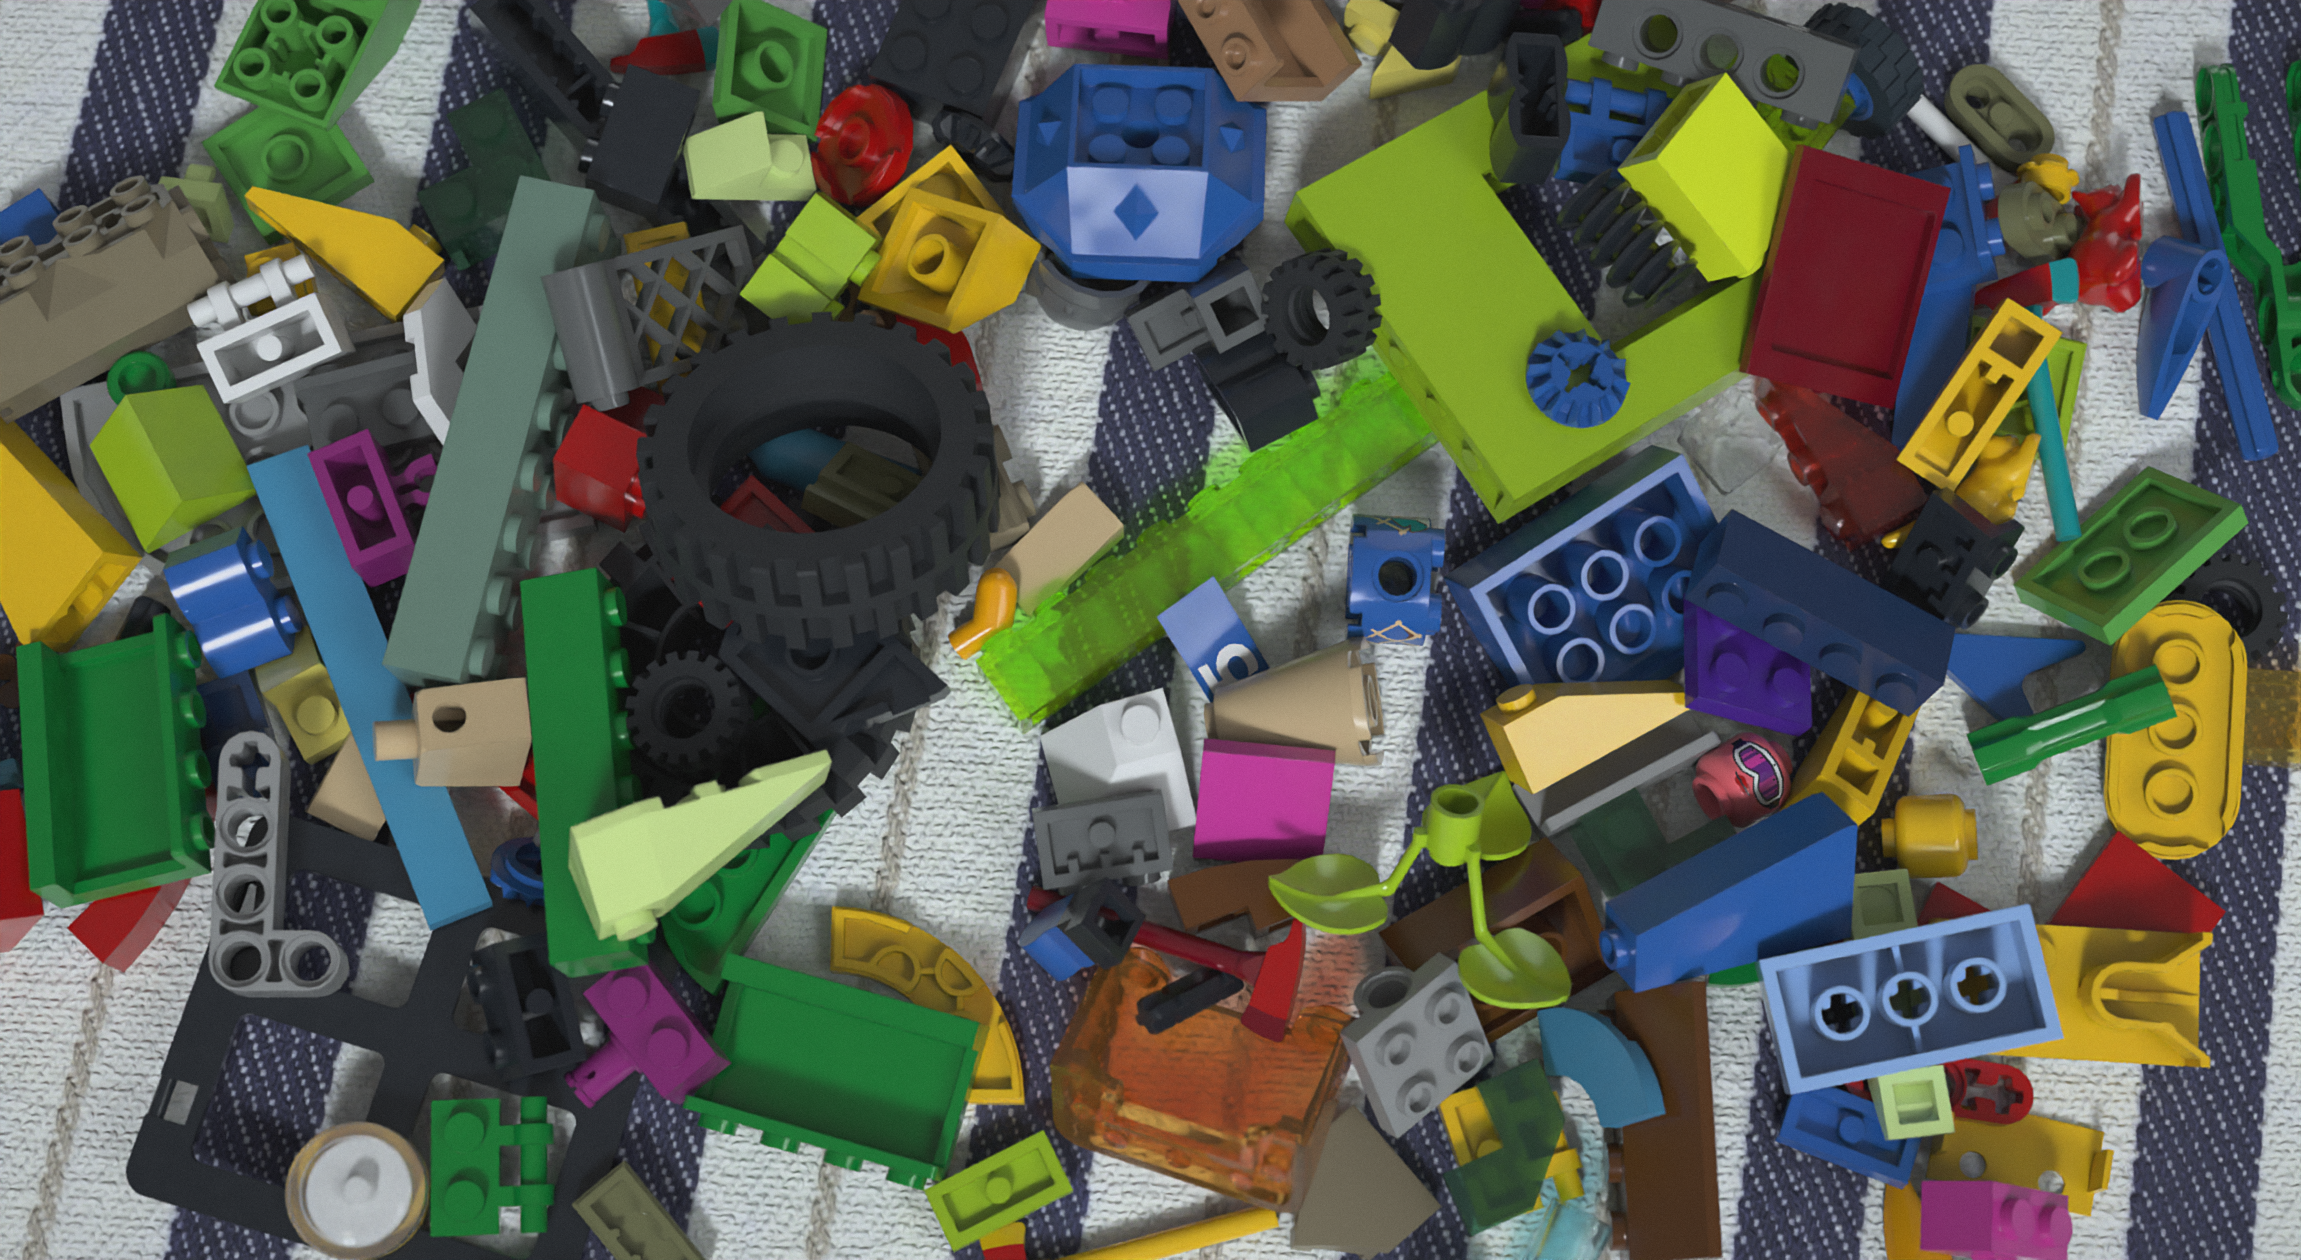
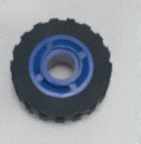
(1885, 76)

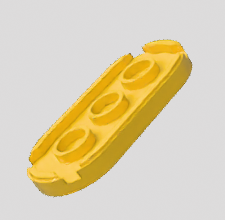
(2180, 779)

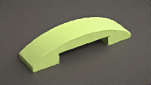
(1917, 1099)

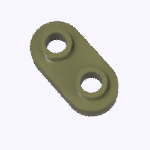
(2004, 116)
(2036, 223)

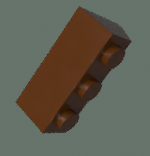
(1528, 892)

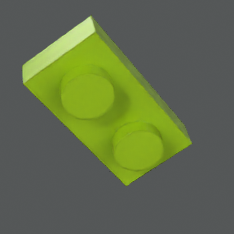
(998, 1191)

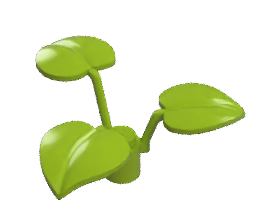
(1457, 827)

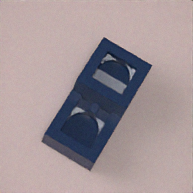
(233, 708)

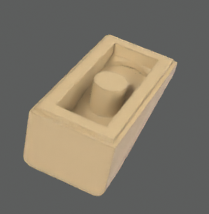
(1061, 547)

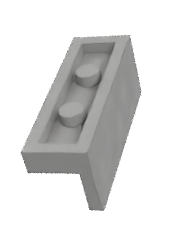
(1636, 764)

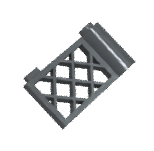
(602, 328)

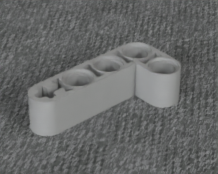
(265, 864)

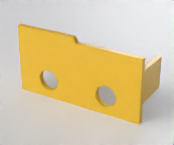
(2023, 1152)

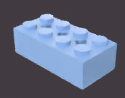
(1944, 1027)

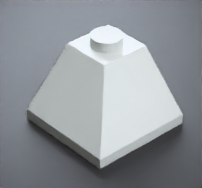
(1119, 752)

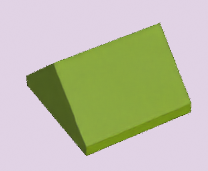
(171, 462)

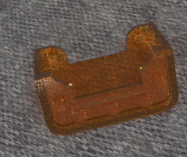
(1202, 1096)

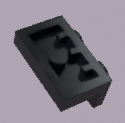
(1952, 559)

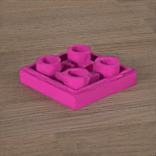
(1262, 801)

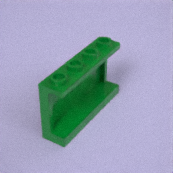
(114, 765)
(840, 1072)

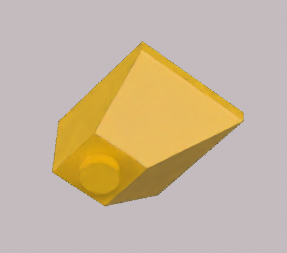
(948, 263)

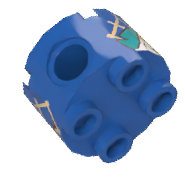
(1417, 551)

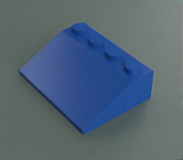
(1593, 580)

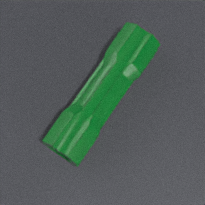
(2116, 707)

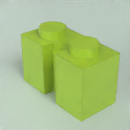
(814, 263)

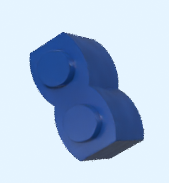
(232, 602)

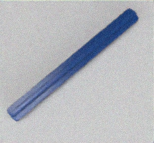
(2227, 325)

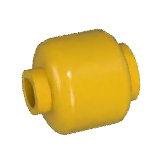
(1931, 835)

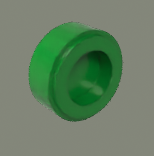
(138, 374)

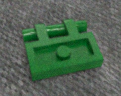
(467, 1166)

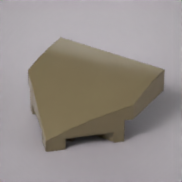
(1360, 1194)

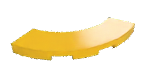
(933, 977)

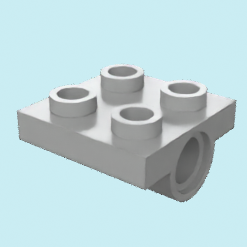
(1414, 1040)

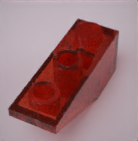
(1844, 463)

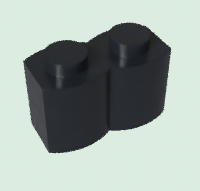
(1438, 31)
(1528, 108)
(1258, 389)

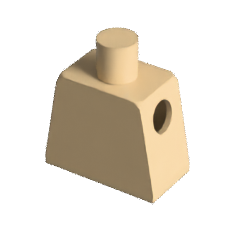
(462, 735)

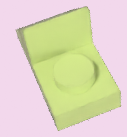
(748, 163)

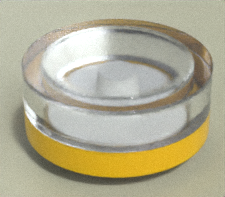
(357, 1191)

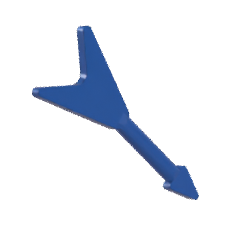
(1995, 666)

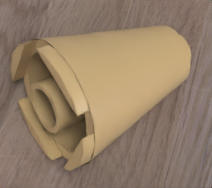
(1307, 703)

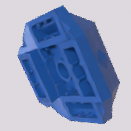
(1139, 170)

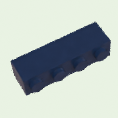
(1820, 613)

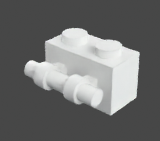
(274, 346)

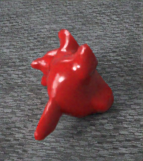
(2109, 245)

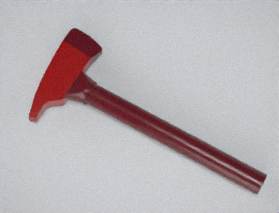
(1271, 973)

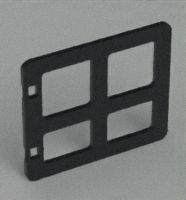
(413, 1040)

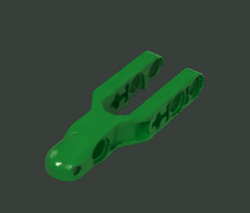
(2240, 217)

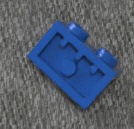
(1967, 236)

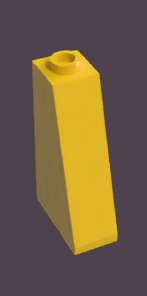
(55, 548)

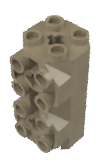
(99, 290)

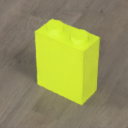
(1713, 177)

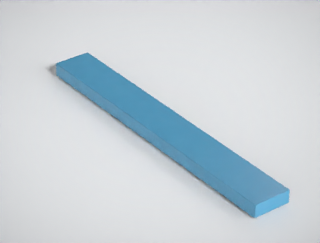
(353, 654)

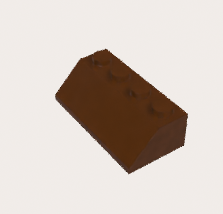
(1670, 1161)

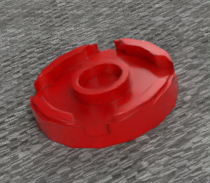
(862, 145)

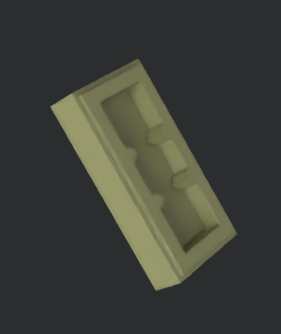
(633, 1219)

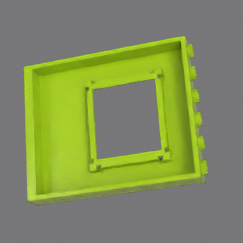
(1475, 298)

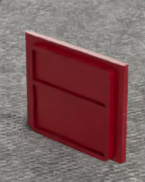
(1844, 277)

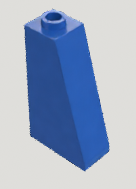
(1739, 901)

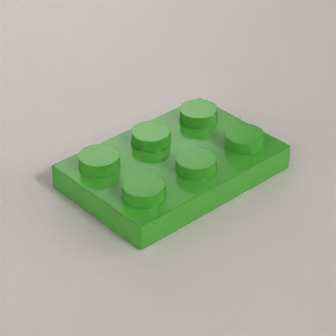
(2130, 554)

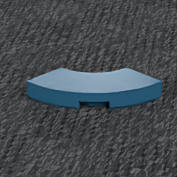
(1603, 1061)

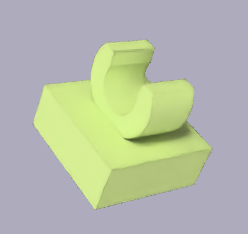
(206, 199)

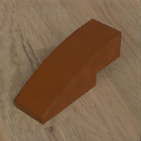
(1229, 893)

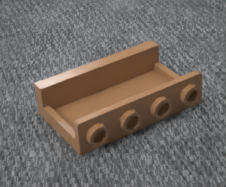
(1274, 47)

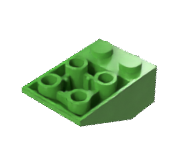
(314, 54)

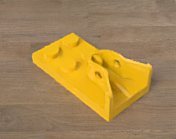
(2118, 995)

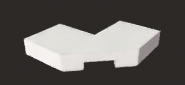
(440, 333)

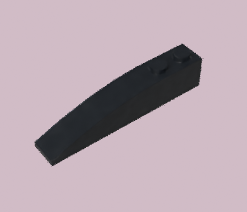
(569, 90)

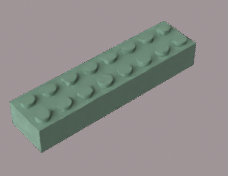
(497, 451)

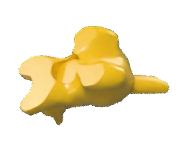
(1994, 485)

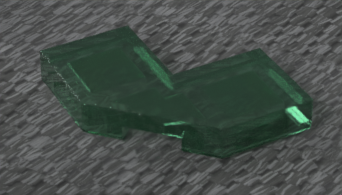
(1528, 1130)

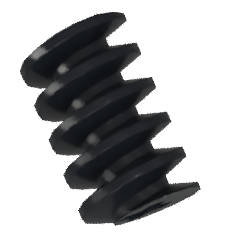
(1623, 242)

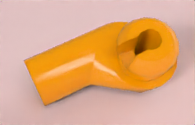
(992, 612)

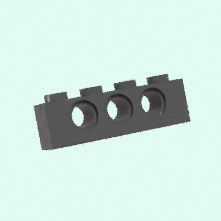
(1822, 60)

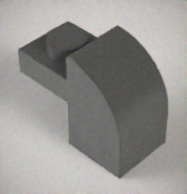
(1216, 310)

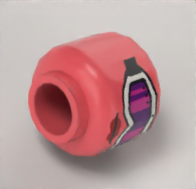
(1743, 779)

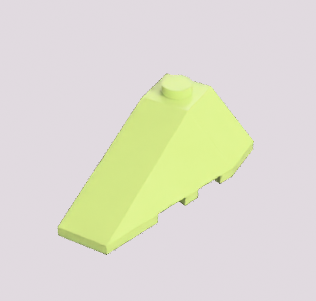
(652, 857)

